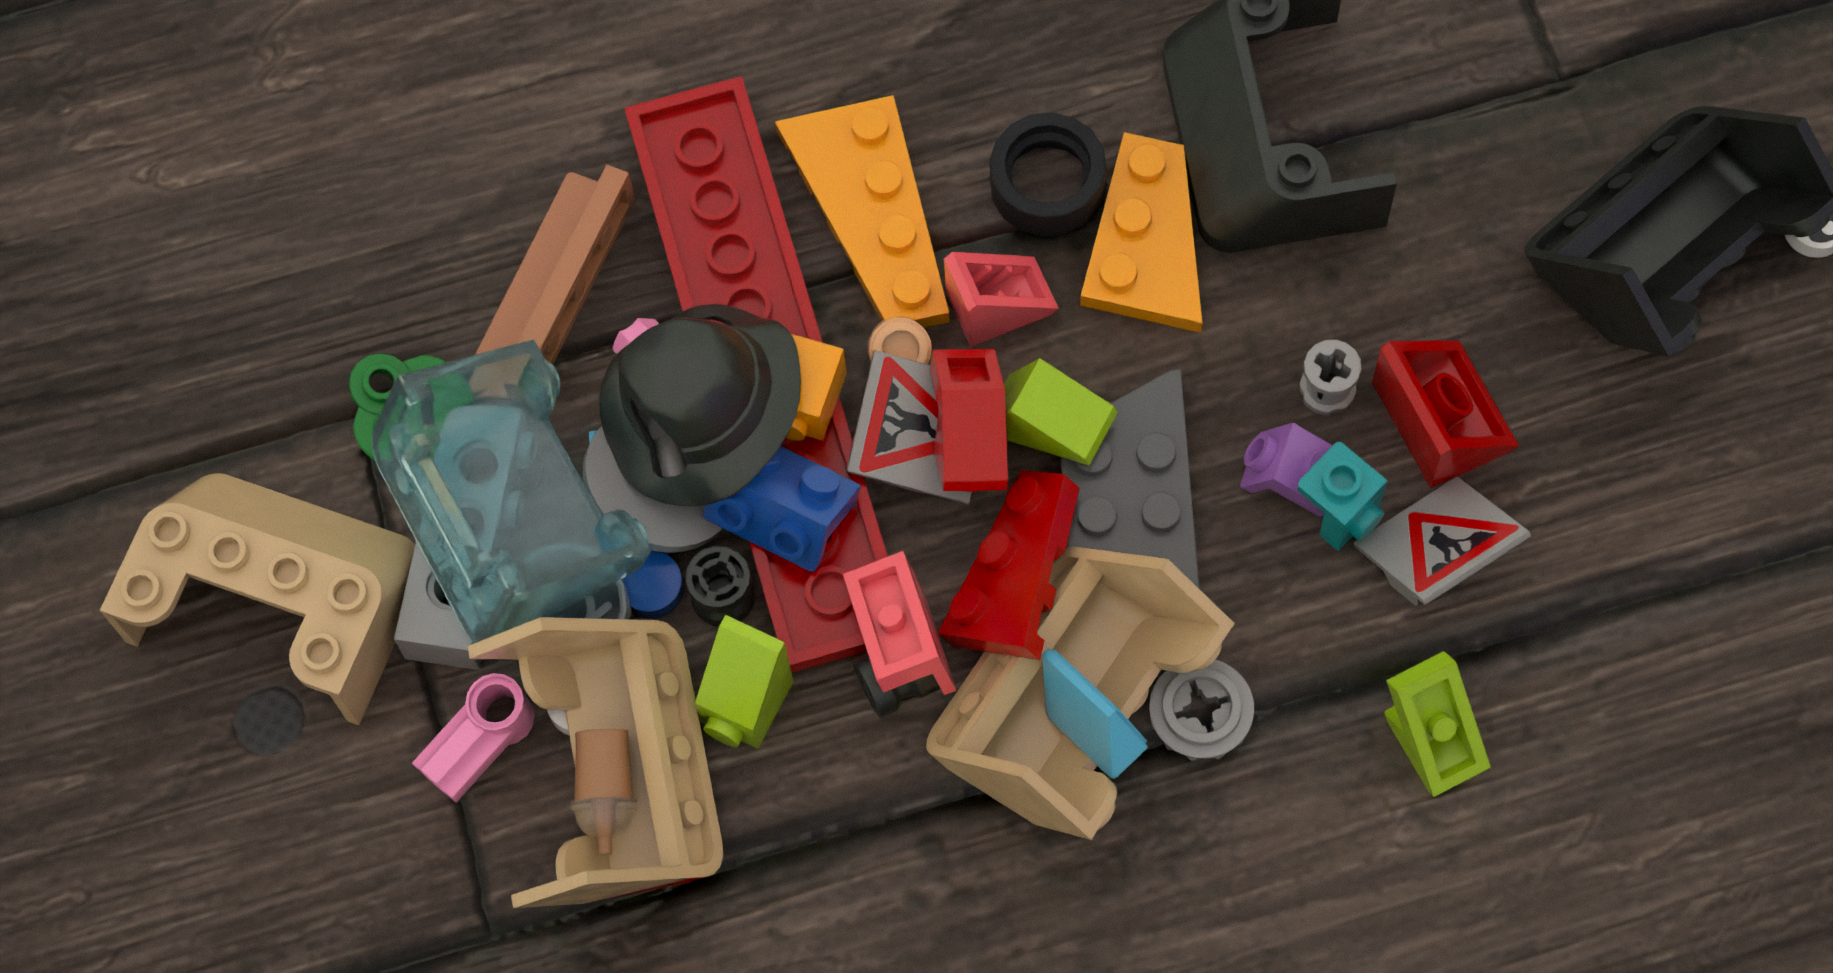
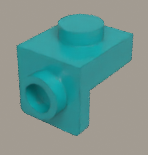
(1346, 493)

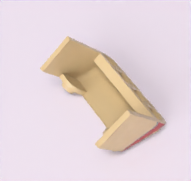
(636, 681)

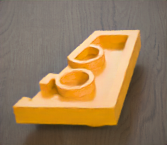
(1145, 239)

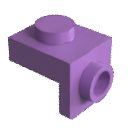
(1280, 459)

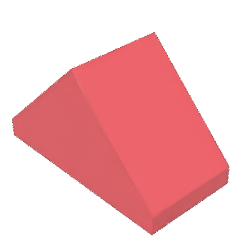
(995, 293)

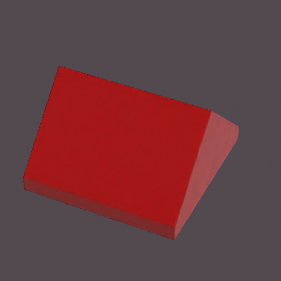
(1440, 407)

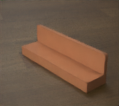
(562, 263)

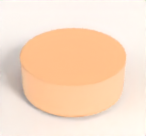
(901, 338)

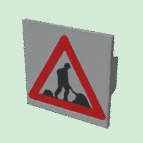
(899, 428)
(1441, 541)

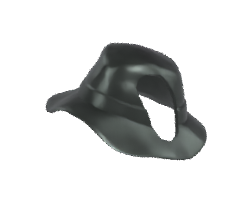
(714, 390)

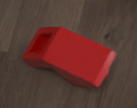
(970, 421)

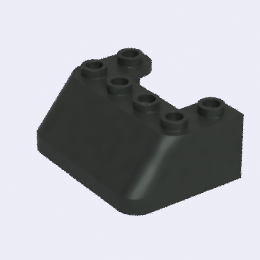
(1676, 216)

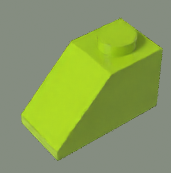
(743, 684)

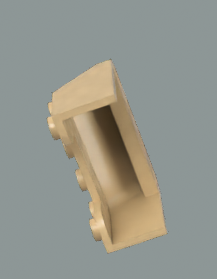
(282, 553)
(1119, 627)

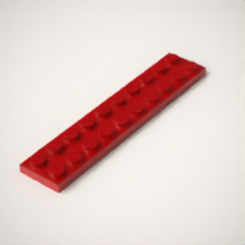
(735, 250)

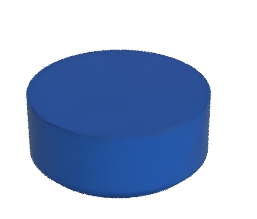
(655, 586)

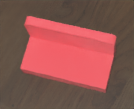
(897, 624)

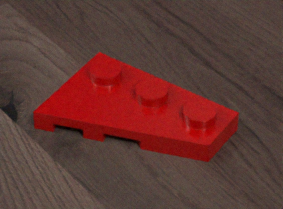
(1010, 577)

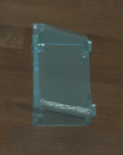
(497, 491)

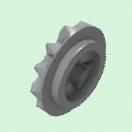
(1214, 684)

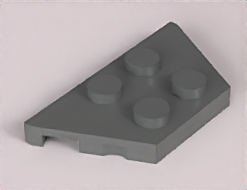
(1139, 481)

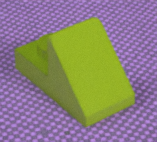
(1436, 724)

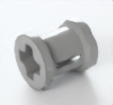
(1318, 364)

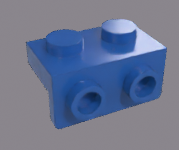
(788, 508)

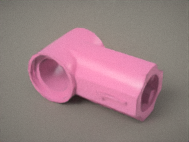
(471, 742)

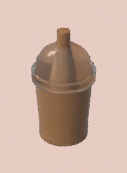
(603, 785)

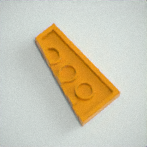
(868, 192)

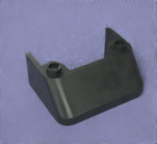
(1239, 182)

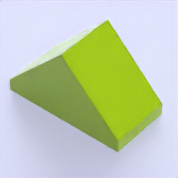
(1055, 413)

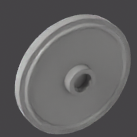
(667, 526)

